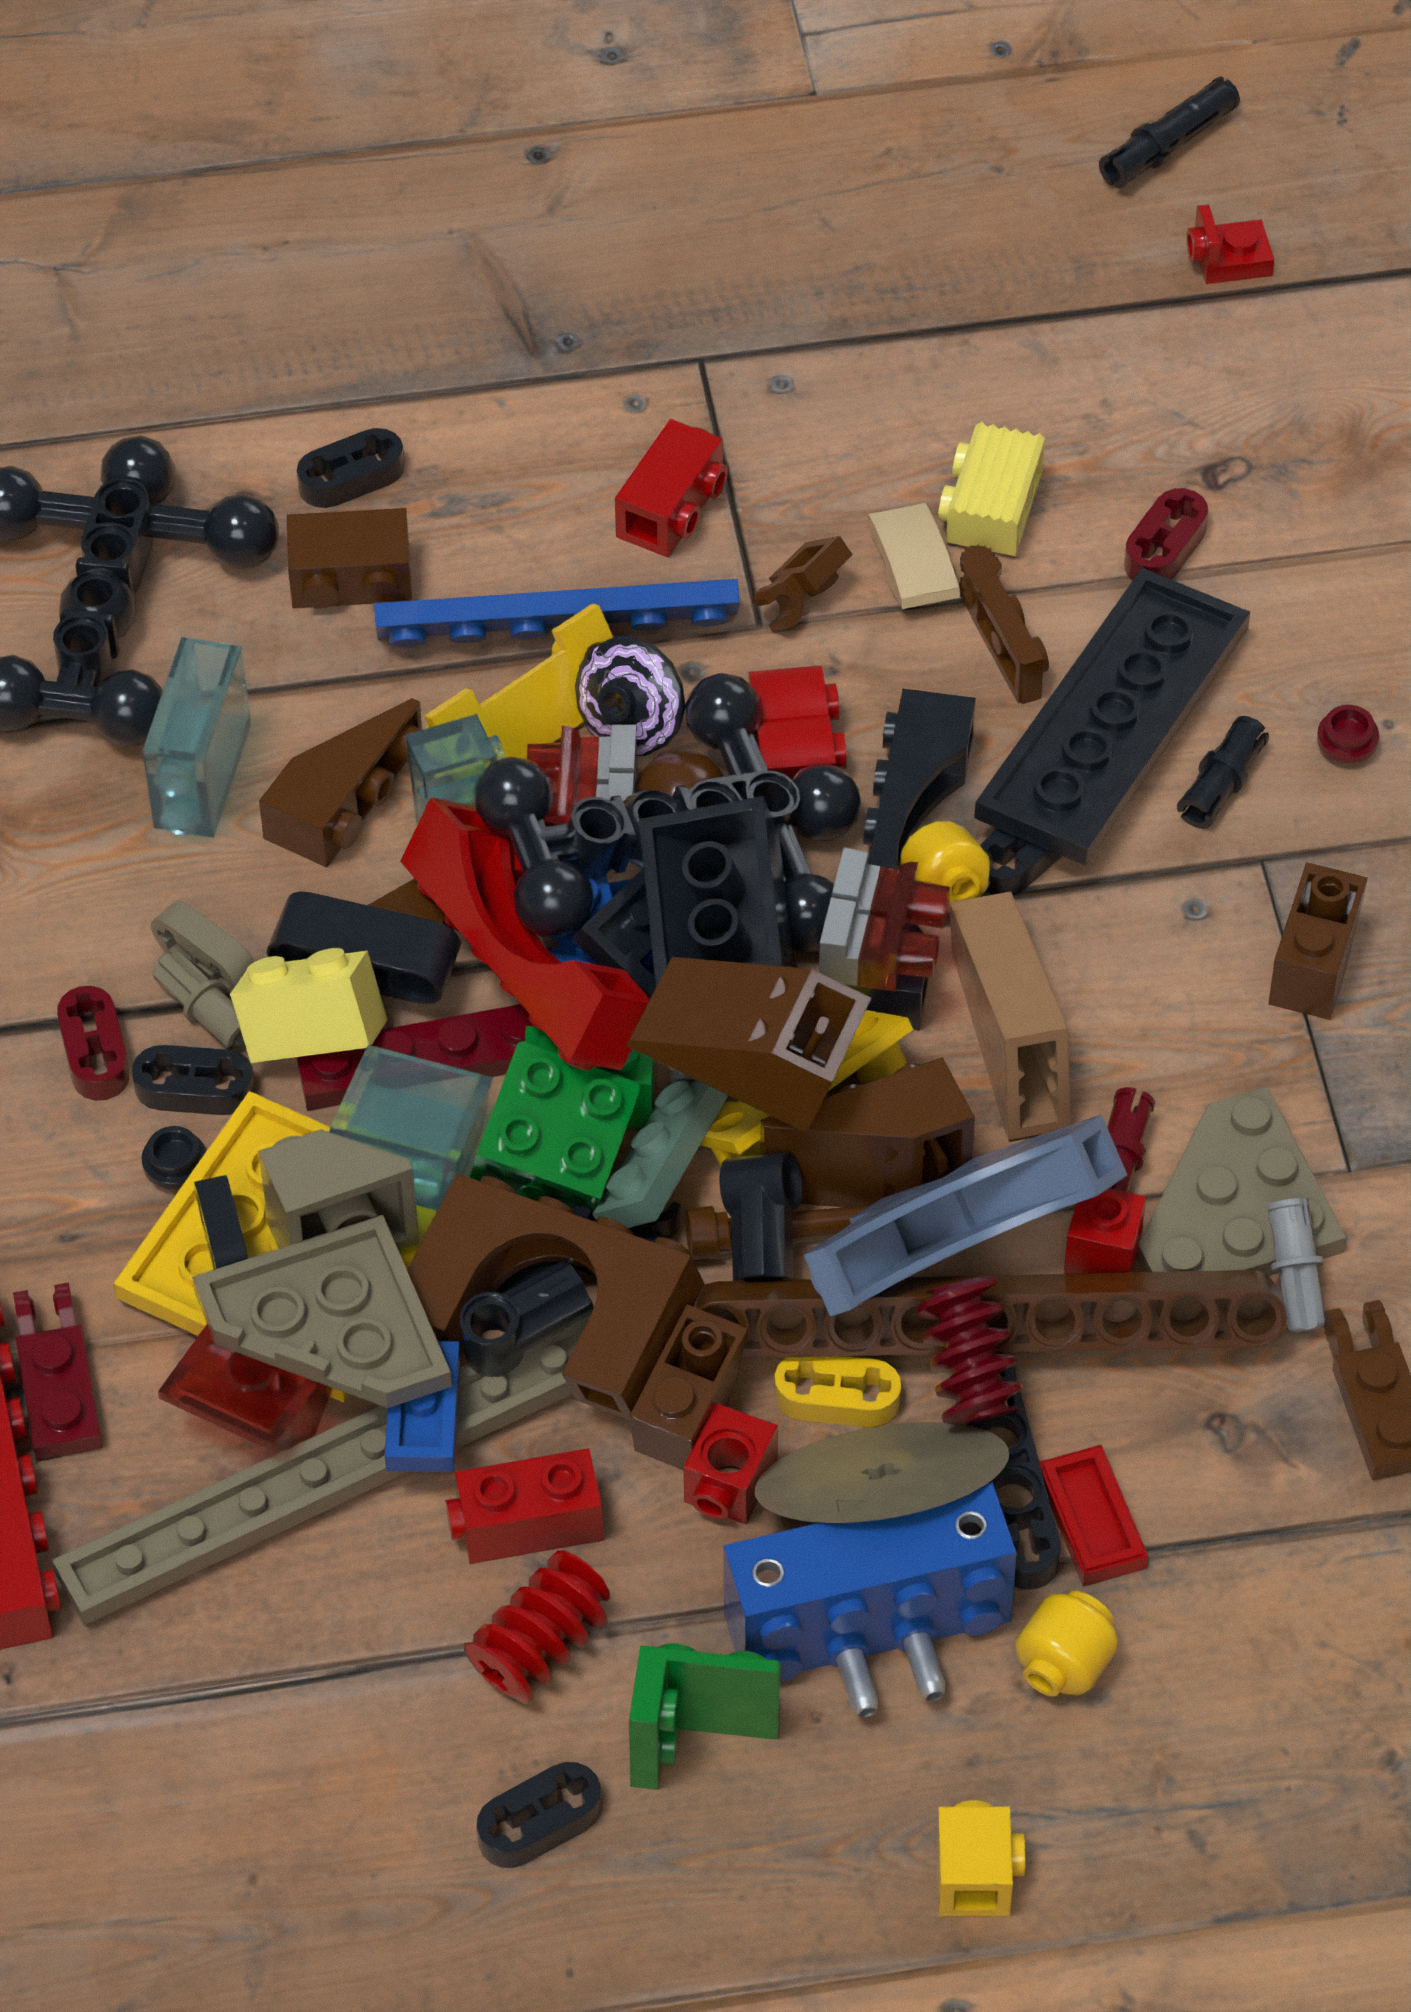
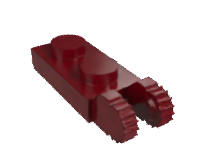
(56, 1379)

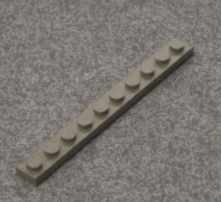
(290, 1488)

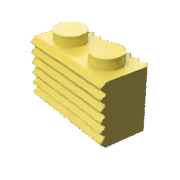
(993, 488)

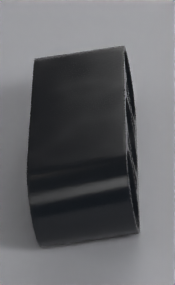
(407, 952)

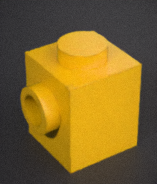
(977, 1860)

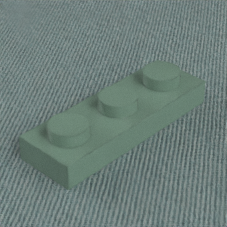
(660, 1153)

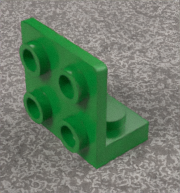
(555, 1128)
(697, 1693)

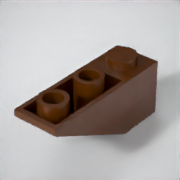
(333, 786)

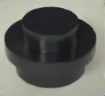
(171, 1156)

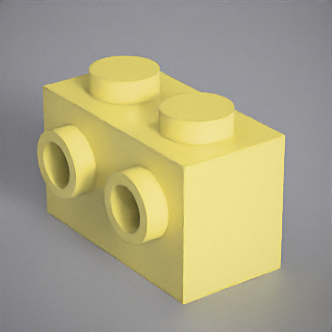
(308, 1005)

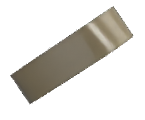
(202, 943)

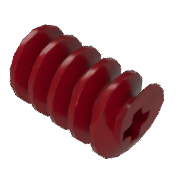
(969, 1351)

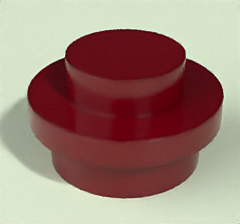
(1348, 734)

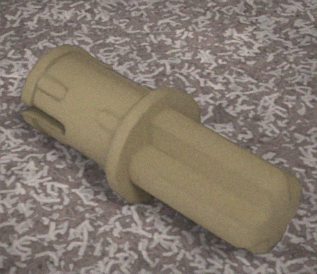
(202, 998)

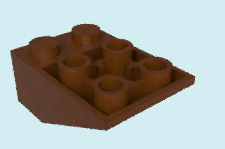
(752, 1032)
(879, 1137)

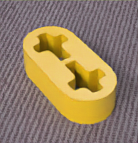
(838, 1390)

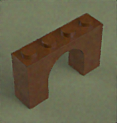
(491, 1233)

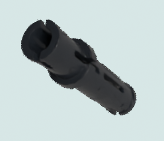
(1154, 142)

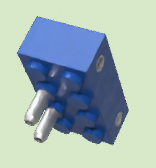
(871, 1589)

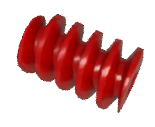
(537, 1624)

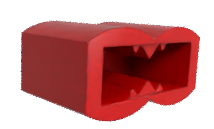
(797, 719)

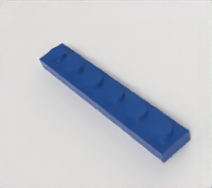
(531, 613)

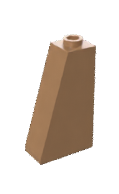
(1013, 1014)

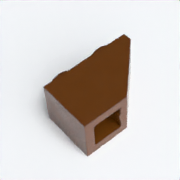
(1317, 941)
(687, 1381)

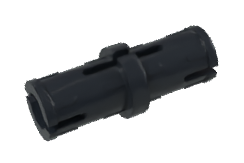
(1223, 772)

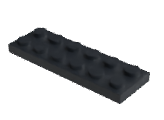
(1112, 716)

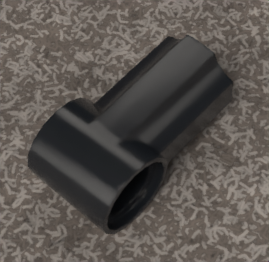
(760, 1200)
(525, 1314)

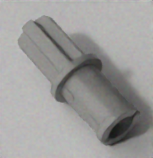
(1297, 1264)

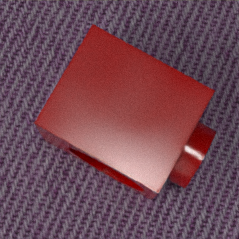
(1105, 1233)
(730, 1440)

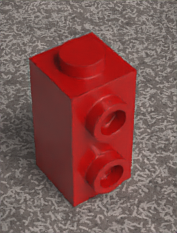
(670, 488)
(526, 1506)

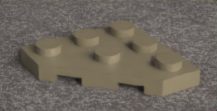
(1220, 1192)
(330, 1313)

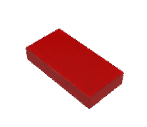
(1093, 1516)

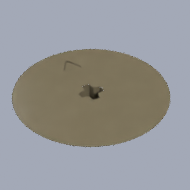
(929, 1469)

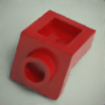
(1229, 249)

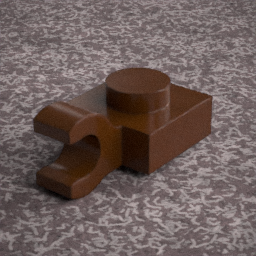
(807, 571)

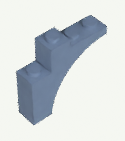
(963, 1209)

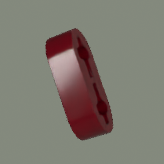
(1156, 532)
(81, 1045)

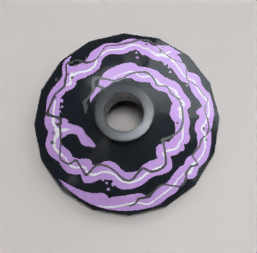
(644, 681)

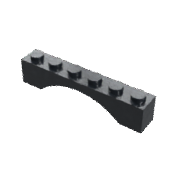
(926, 764)

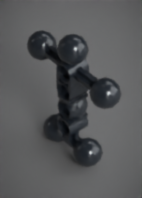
(100, 600)
(604, 834)

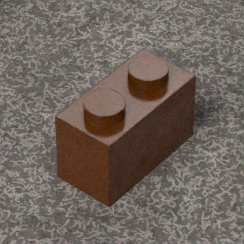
(348, 558)

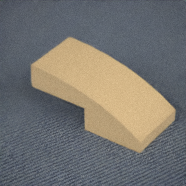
(914, 556)

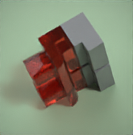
(588, 766)
(870, 921)

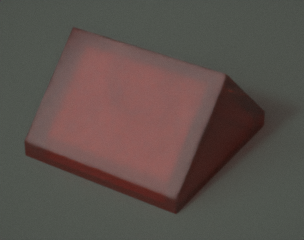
(245, 1395)

